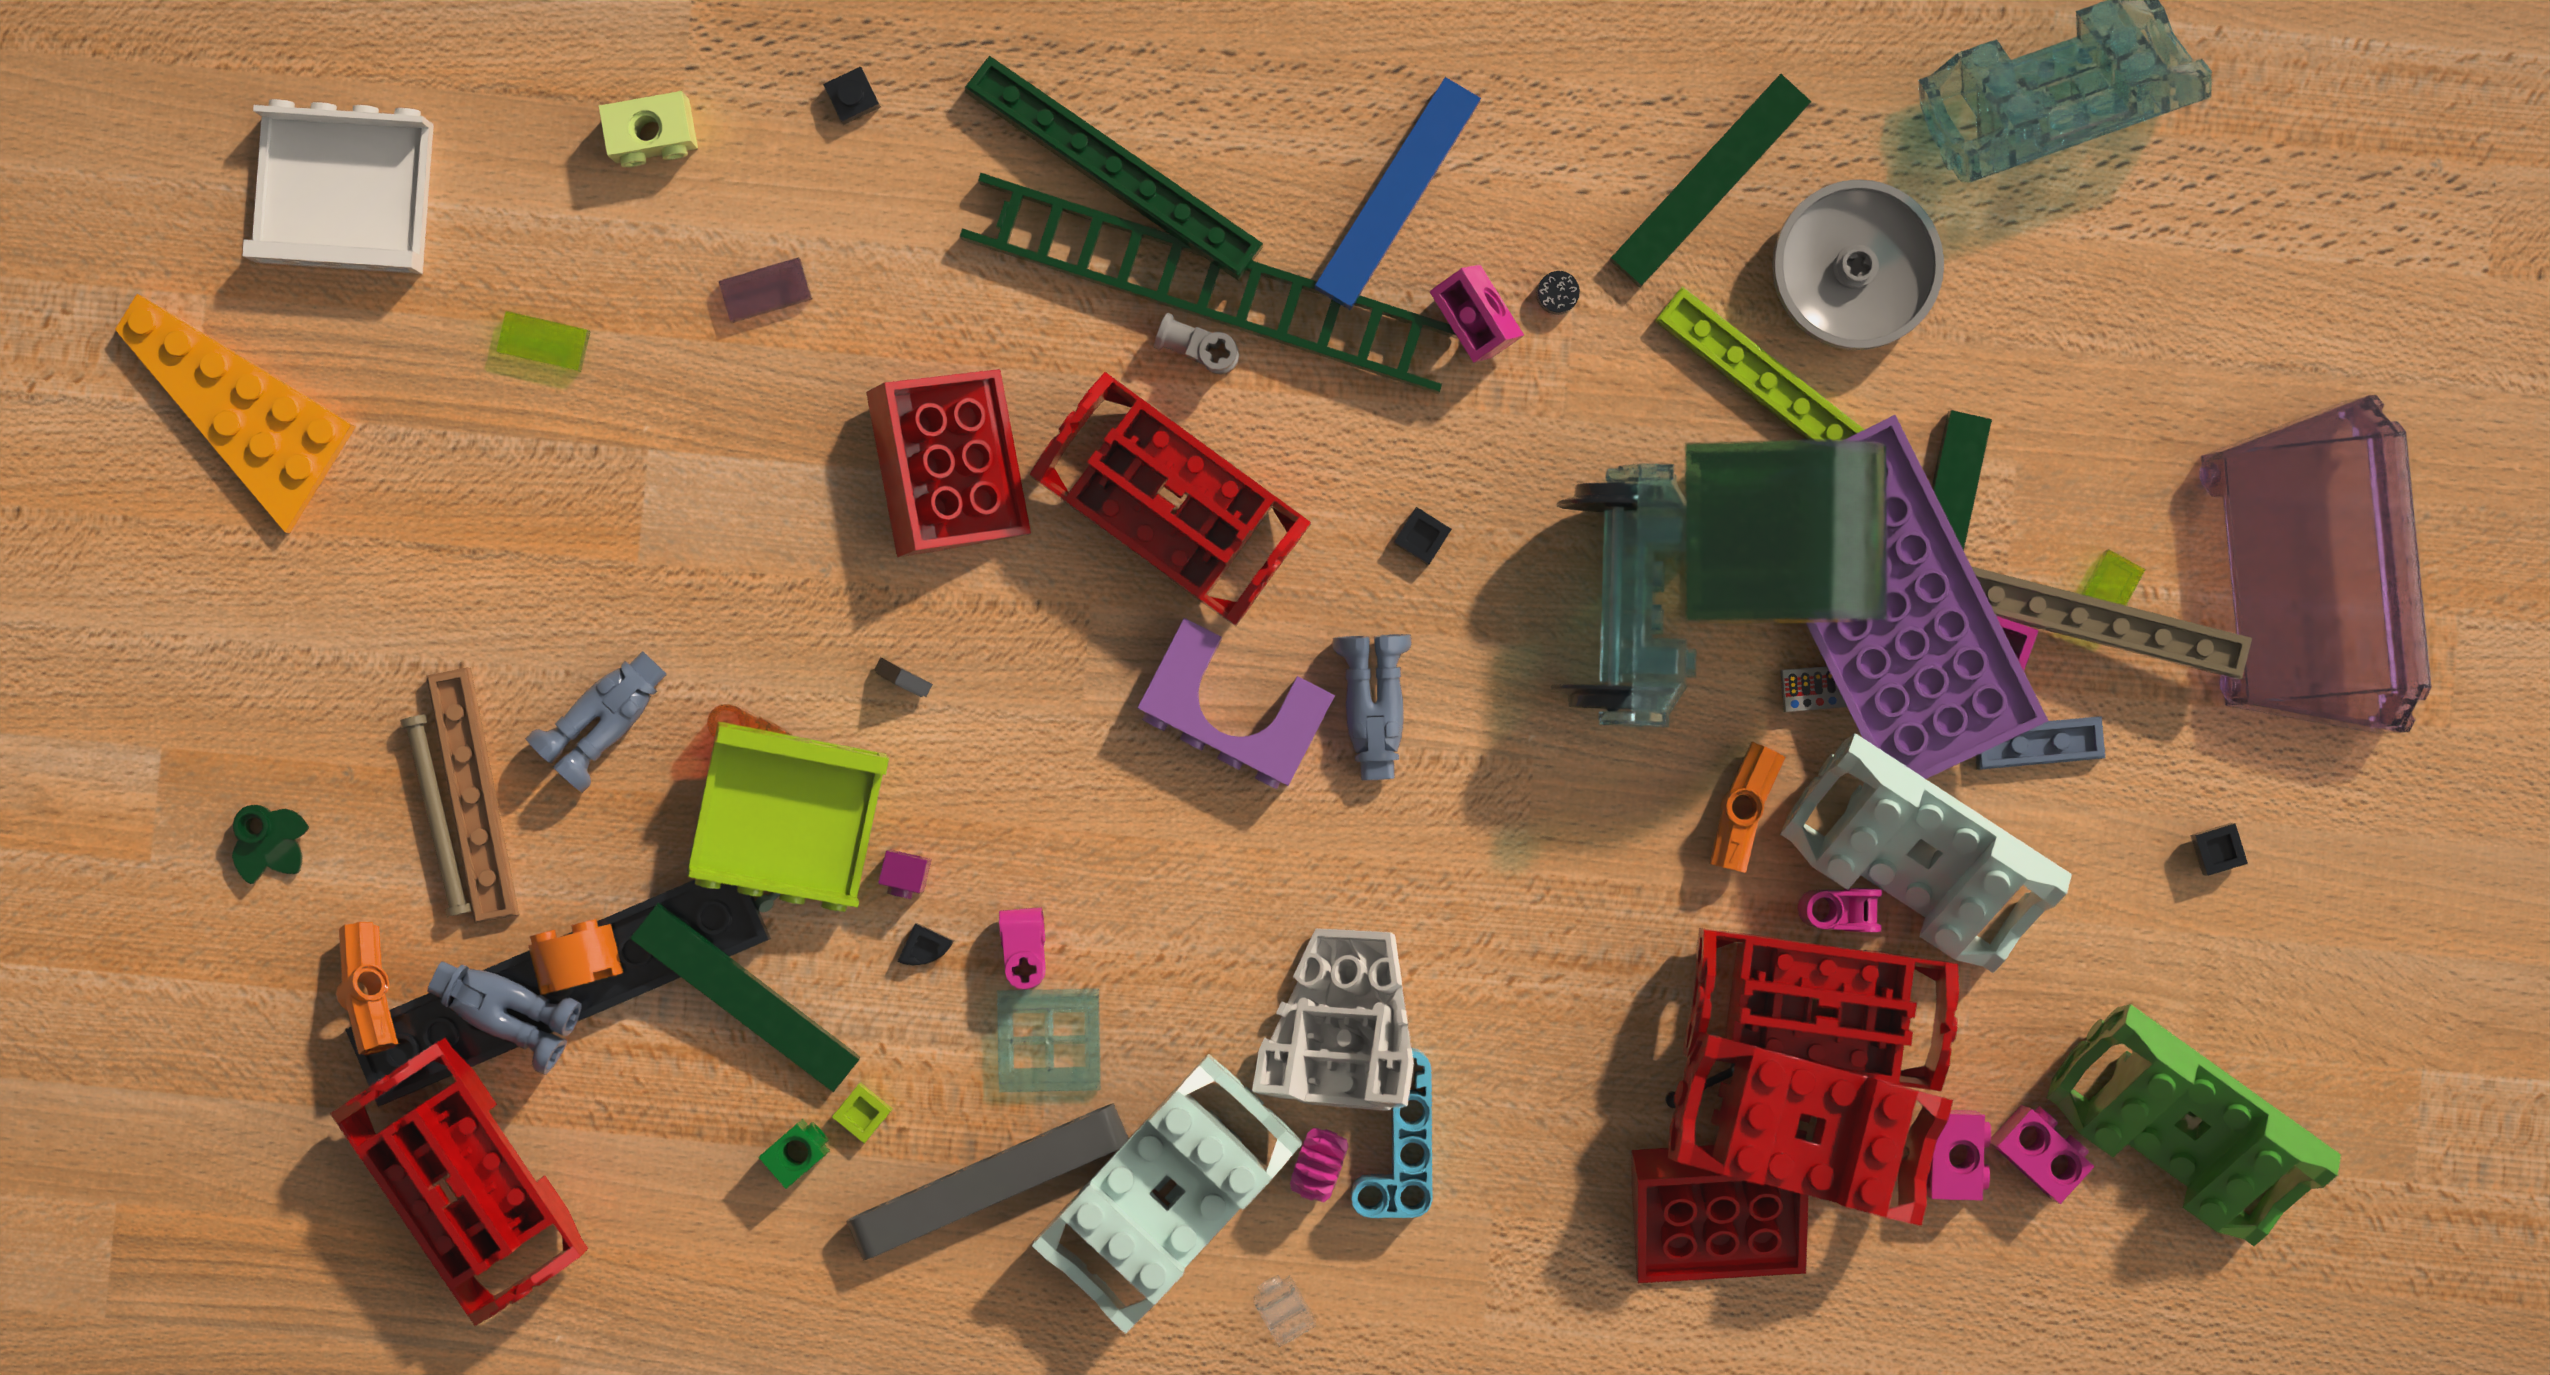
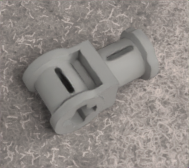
(1196, 344)

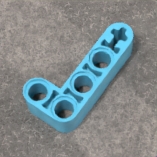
(1404, 1173)

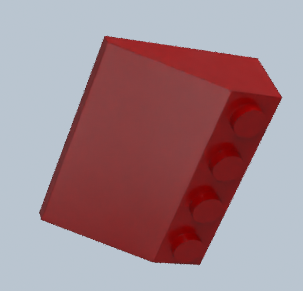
(948, 461)
(1711, 1223)

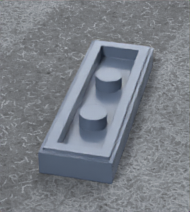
(2049, 743)

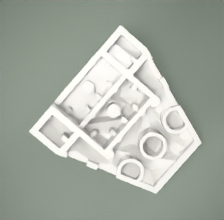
(1343, 1027)

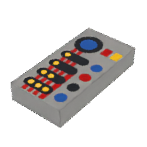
(1809, 689)

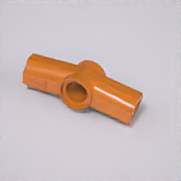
(1754, 780)
(362, 963)

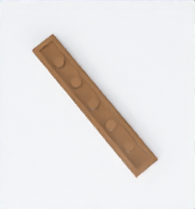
(472, 795)

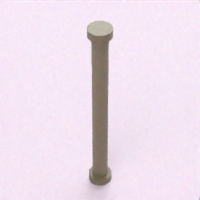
(435, 815)

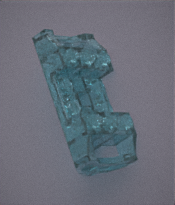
(2062, 92)

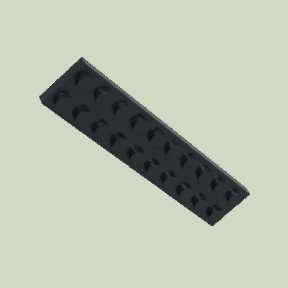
(719, 915)

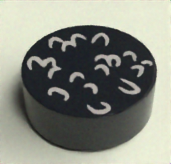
(1558, 292)

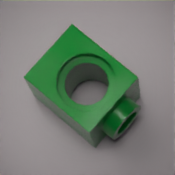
(782, 1165)

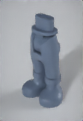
(617, 700)
(1376, 726)
(483, 1001)

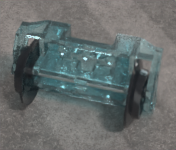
(1640, 526)

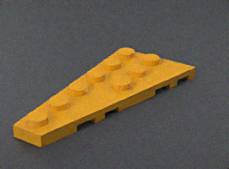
(257, 424)

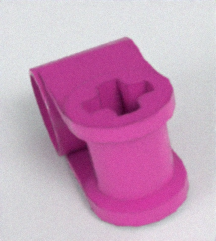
(1848, 909)
(1023, 937)

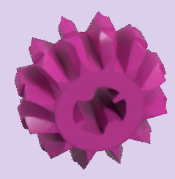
(1319, 1165)

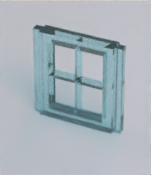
(1049, 1002)

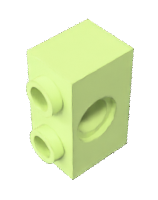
(625, 119)

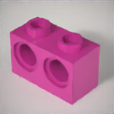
(2037, 1159)

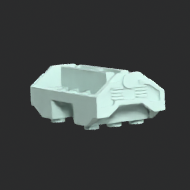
(1926, 854)
(1133, 1226)

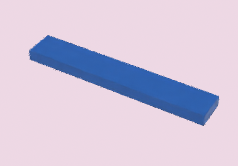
(1397, 193)

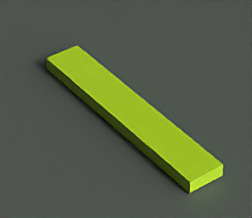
(1754, 370)

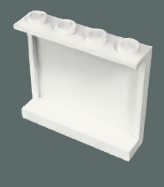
(341, 187)

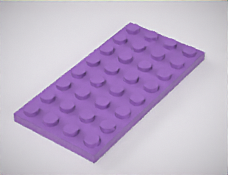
(1940, 670)

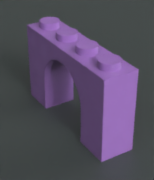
(1175, 701)

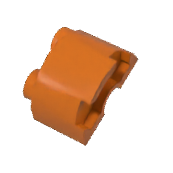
(574, 958)

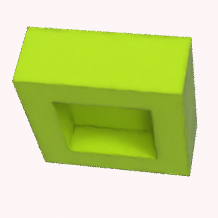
(862, 1112)

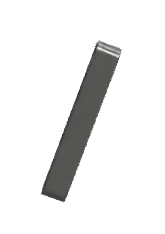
(988, 1181)

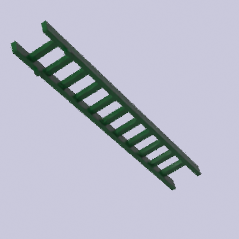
(1008, 218)

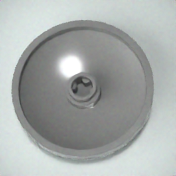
(1858, 265)

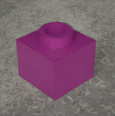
(904, 873)

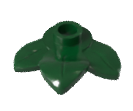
(272, 846)

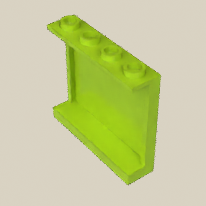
(786, 816)

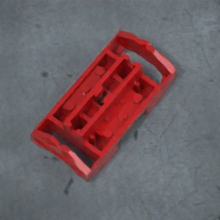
(1124, 499)
(1864, 988)
(1854, 1141)
(500, 1196)

